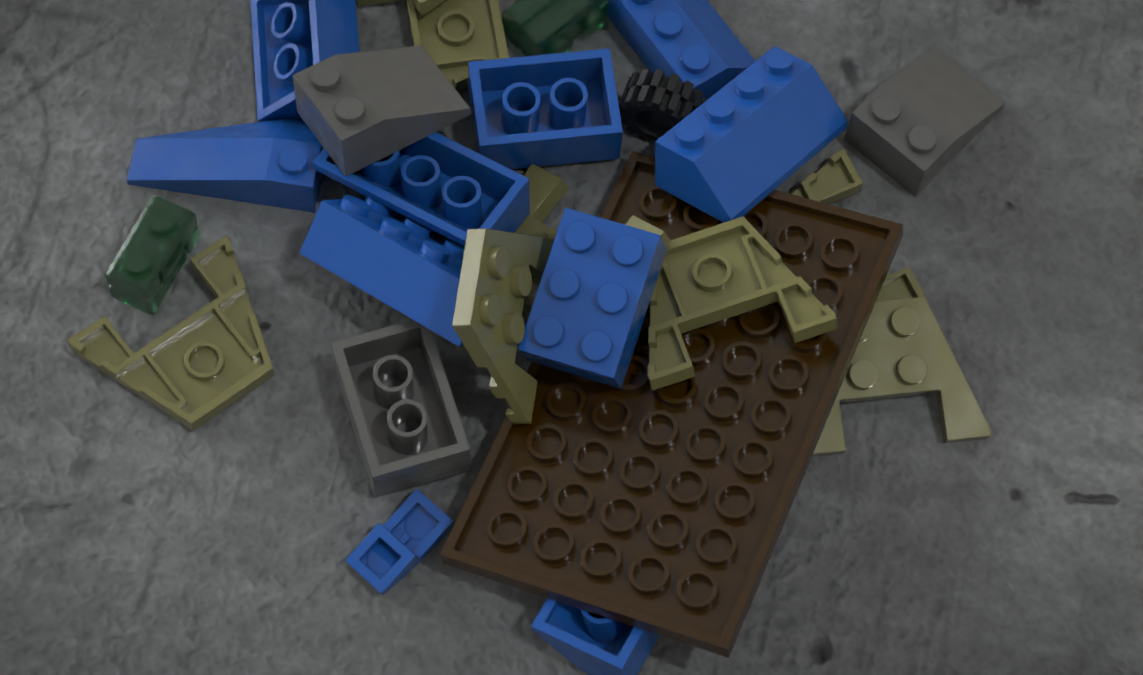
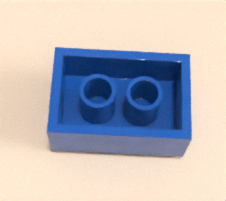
(545, 109)
(593, 297)

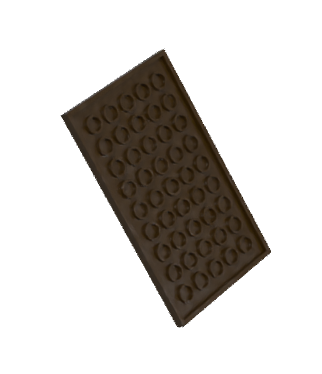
(677, 493)

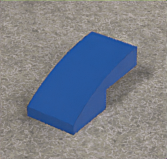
(400, 543)

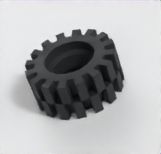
(656, 103)

